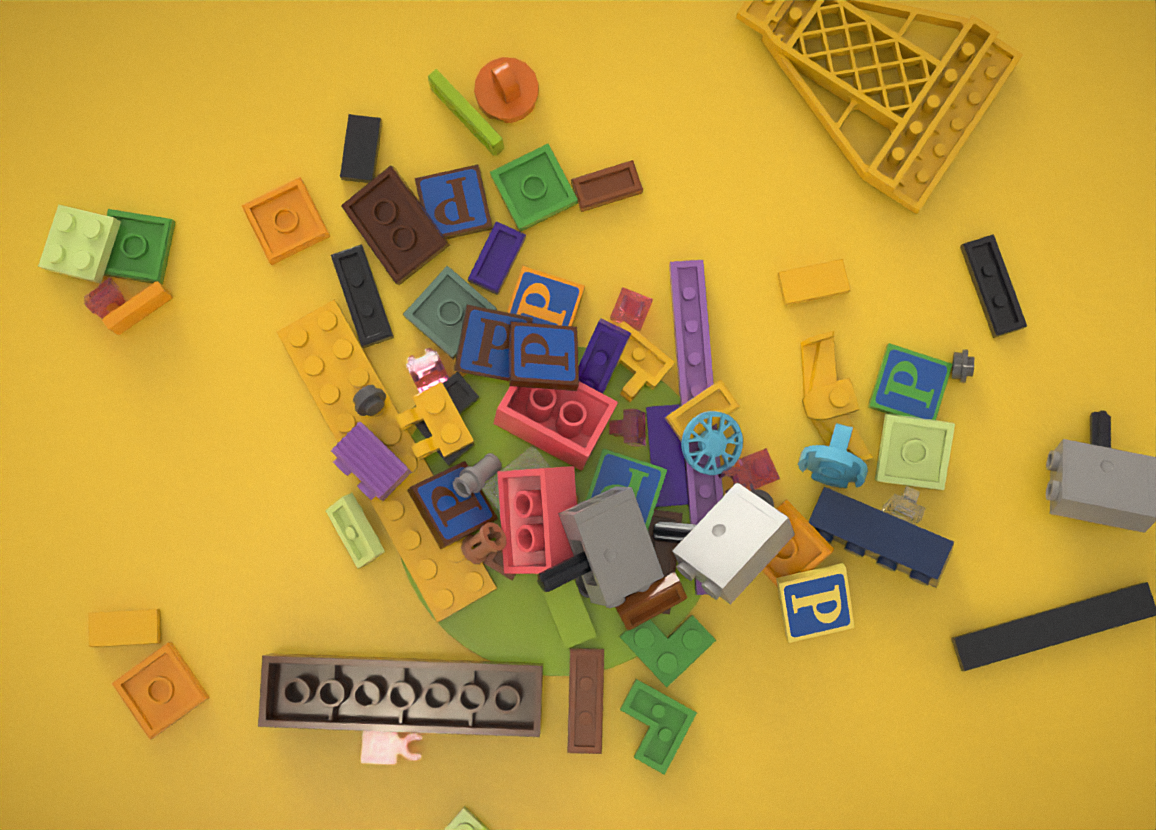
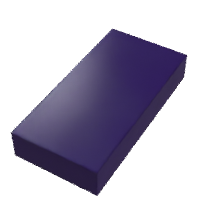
(497, 258)

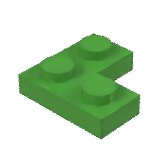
(669, 655)
(666, 721)

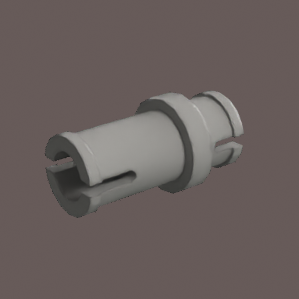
(474, 478)

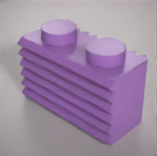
(370, 461)

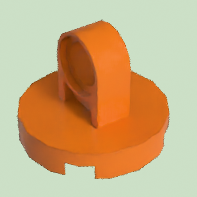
(506, 89)

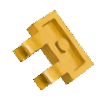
(644, 361)
(442, 420)

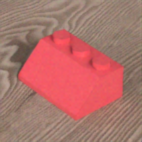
(557, 420)
(531, 518)

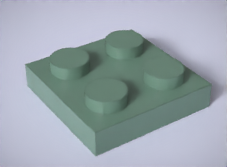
(442, 309)

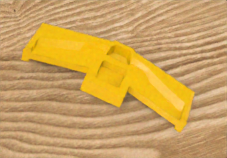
(825, 398)

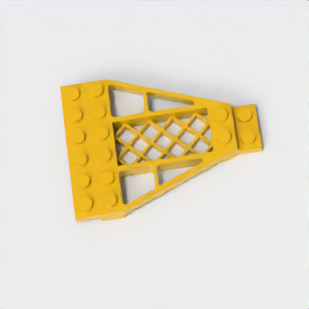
(939, 118)

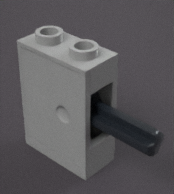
(1102, 482)
(608, 549)

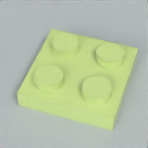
(79, 244)
(914, 451)

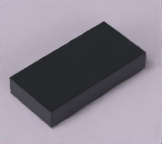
(361, 148)

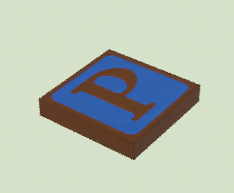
(455, 201)
(485, 342)
(543, 356)
(448, 513)

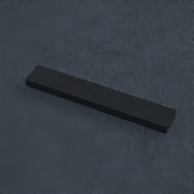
(1054, 626)

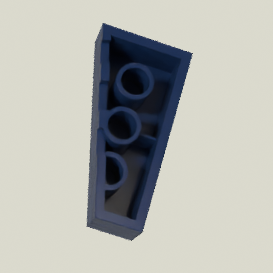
(882, 537)

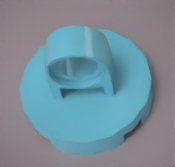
(833, 463)

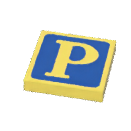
(815, 602)

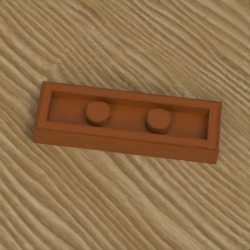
(585, 701)

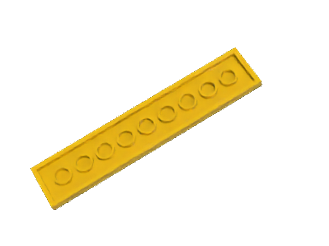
(334, 371)

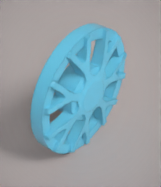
(712, 442)

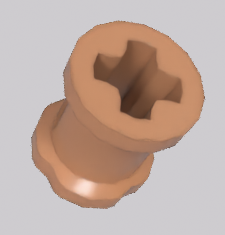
(483, 542)

